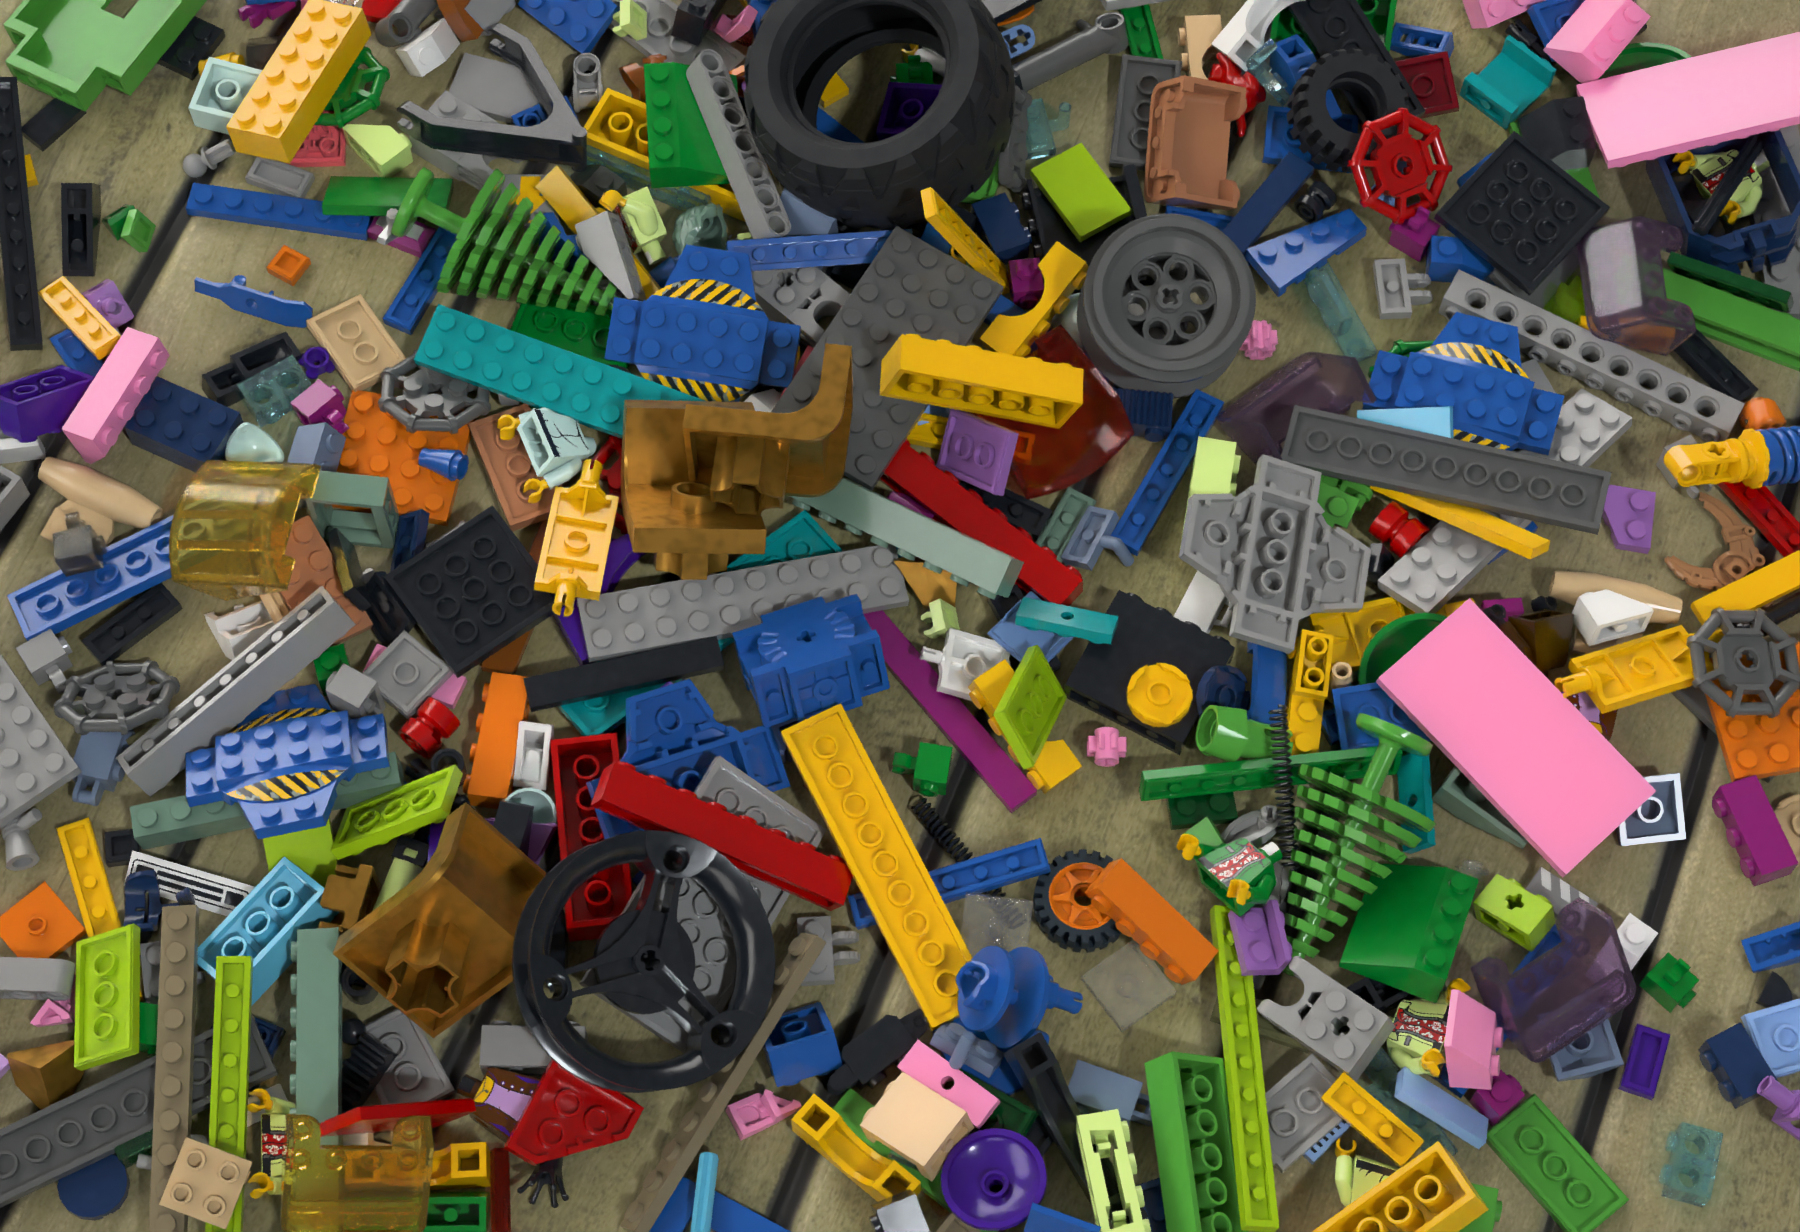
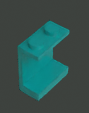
(1508, 83)

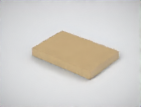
(355, 342)

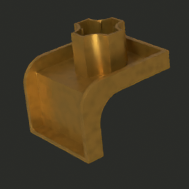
(766, 455)
(667, 510)
(449, 931)

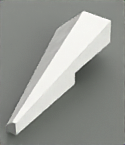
(245, 625)

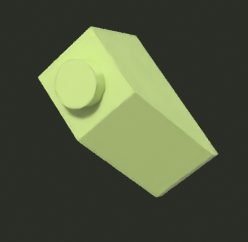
(379, 147)

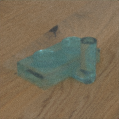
(1259, 68)
(1039, 133)

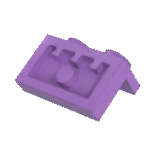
(1261, 940)

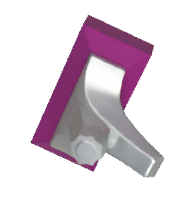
(413, 243)

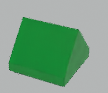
(115, 221)

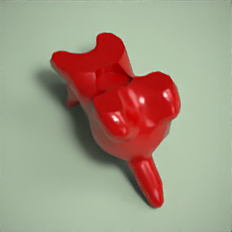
(1229, 73)

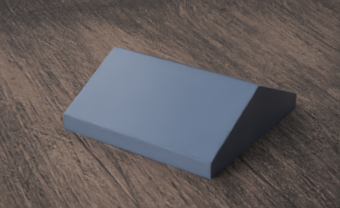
(1658, 817)
(1588, 1055)

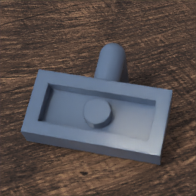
(1092, 537)
(967, 1049)

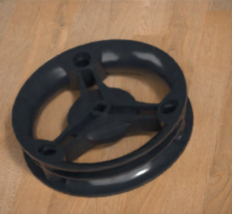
(664, 947)

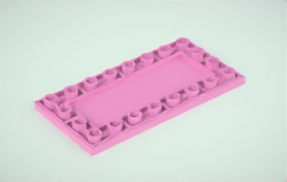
(1695, 101)
(1516, 737)

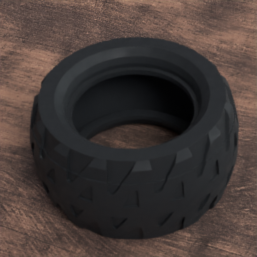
(881, 180)

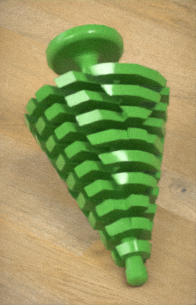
(492, 241)
(1357, 816)

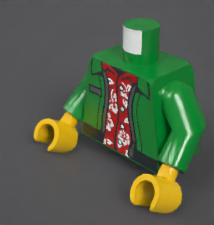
(1234, 871)

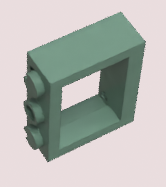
(355, 490)

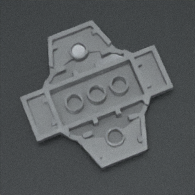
(1275, 554)

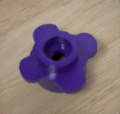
(319, 355)

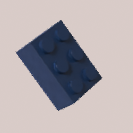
(181, 425)

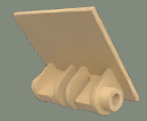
(206, 1183)

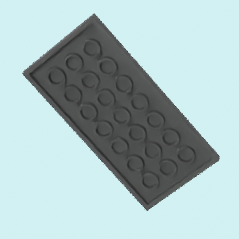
(901, 292)

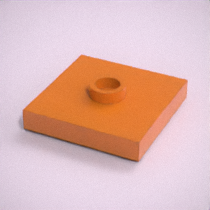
(40, 925)

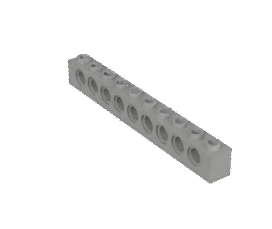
(1606, 358)

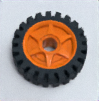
(1056, 905)

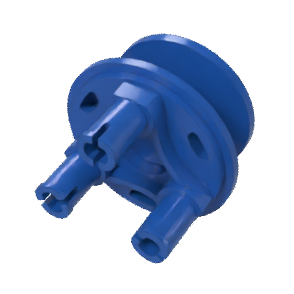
(1009, 994)

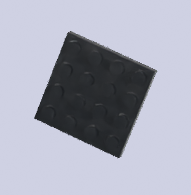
(1521, 213)
(472, 591)

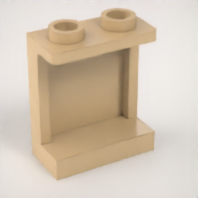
(916, 1124)

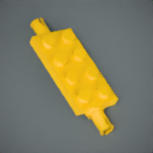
(577, 541)
(1355, 629)
(1634, 669)

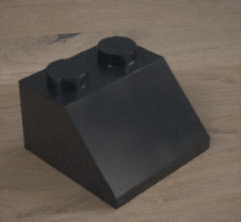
(1561, 132)

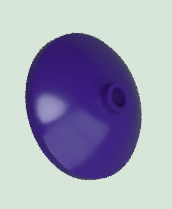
(988, 1160)

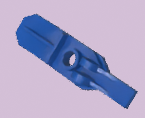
(256, 303)

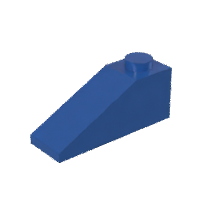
(1450, 254)

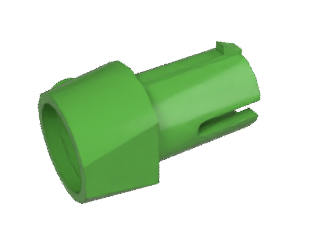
(1231, 735)

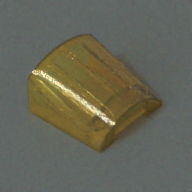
(237, 526)

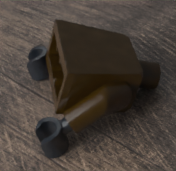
(1538, 634)

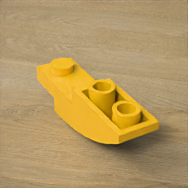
(1309, 690)

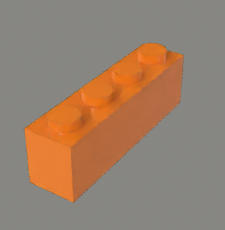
(497, 742)
(1151, 922)

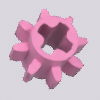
(1106, 746)

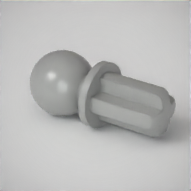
(196, 164)

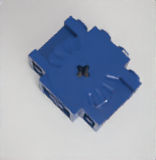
(811, 659)

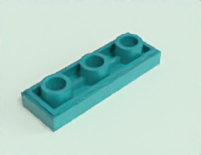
(1066, 620)
(1416, 793)

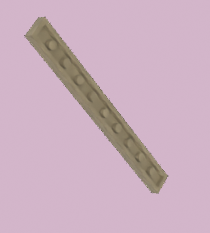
(173, 1056)
(718, 1091)

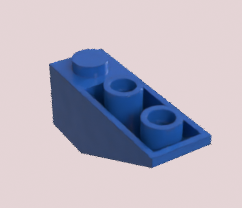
(1291, 62)

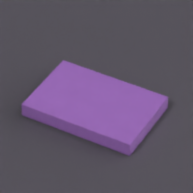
(977, 451)

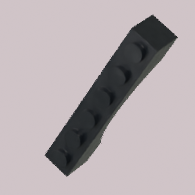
(1049, 1094)

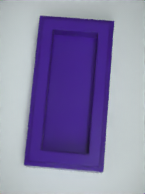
(1644, 1062)

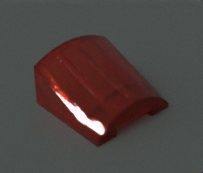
(1057, 458)

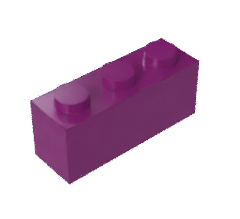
(1754, 830)

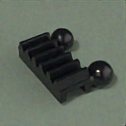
(364, 1067)

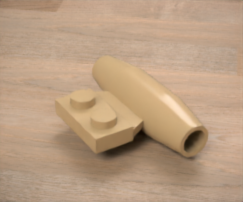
(96, 498)
(1570, 585)

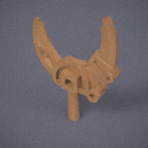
(1729, 566)

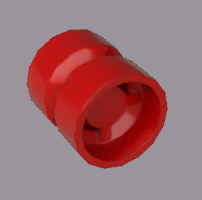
(1396, 528)
(431, 725)

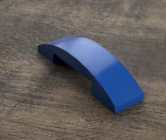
(1268, 682)

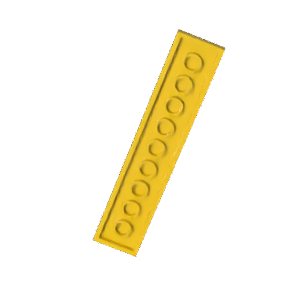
(881, 859)

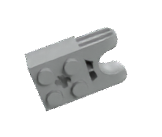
(459, 165)
(799, 299)
(1321, 1014)

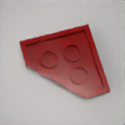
(570, 1118)

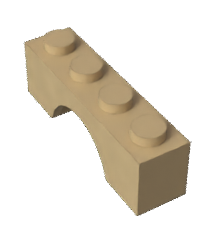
(1196, 38)

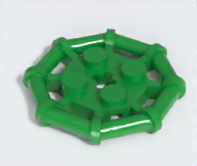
(352, 89)

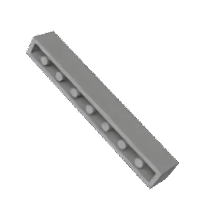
(236, 690)

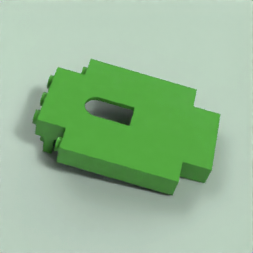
(80, 48)

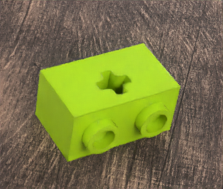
(1514, 912)

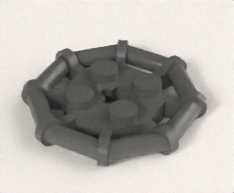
(422, 404)
(1730, 670)
(114, 694)

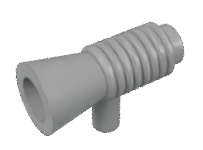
(18, 845)

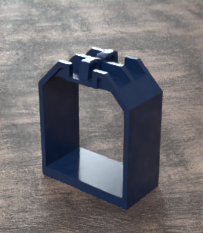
(1746, 244)

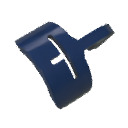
(135, 898)

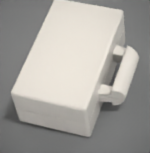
(1203, 604)

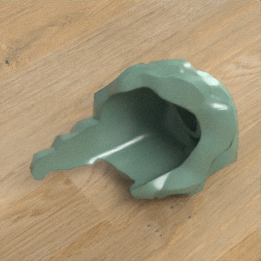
(700, 227)

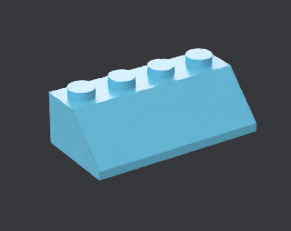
(267, 924)

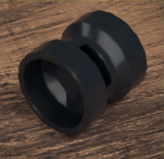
(1318, 198)

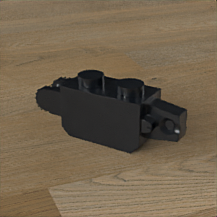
(876, 1051)

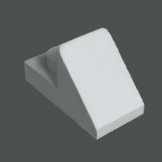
(533, 755)

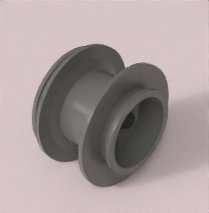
(1206, 265)

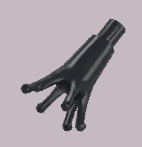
(547, 1173)

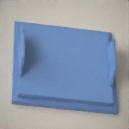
(1018, 638)

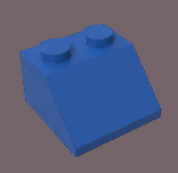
(802, 1046)

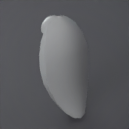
(1255, 826)

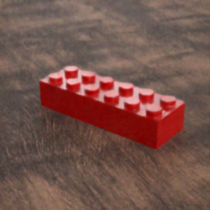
(608, 892)

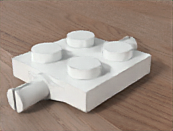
(963, 660)

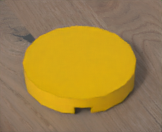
(1159, 695)

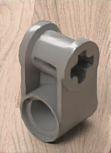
(587, 87)

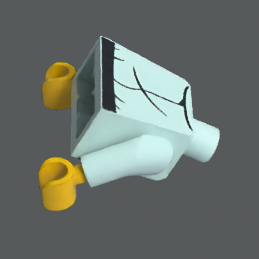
(552, 444)

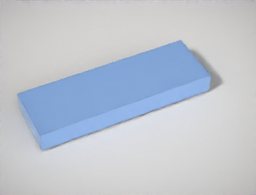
(1441, 1107)

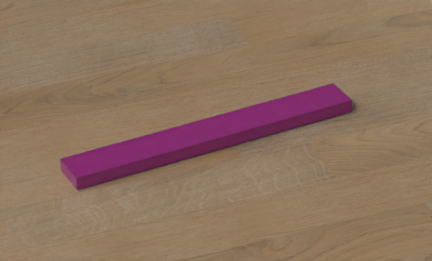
(951, 716)

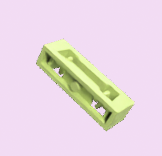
(1103, 1130)

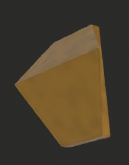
(927, 583)
(46, 1072)

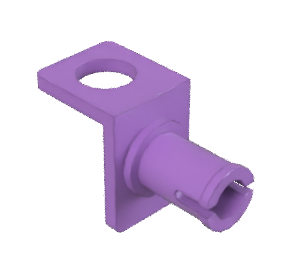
(109, 303)
(1786, 1101)

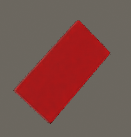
(384, 1117)

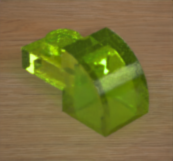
(1569, 301)

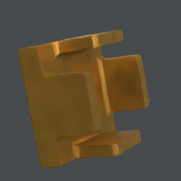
(351, 894)

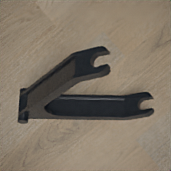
(554, 141)

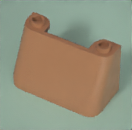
(1191, 143)

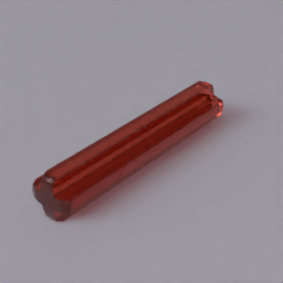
(500, 1190)

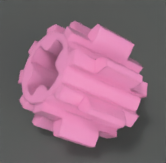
(1260, 341)

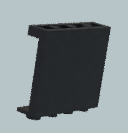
(1050, 227)
(1144, 638)

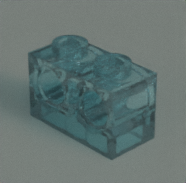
(272, 385)
(1698, 1167)

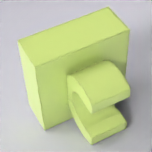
(631, 20)
(943, 618)

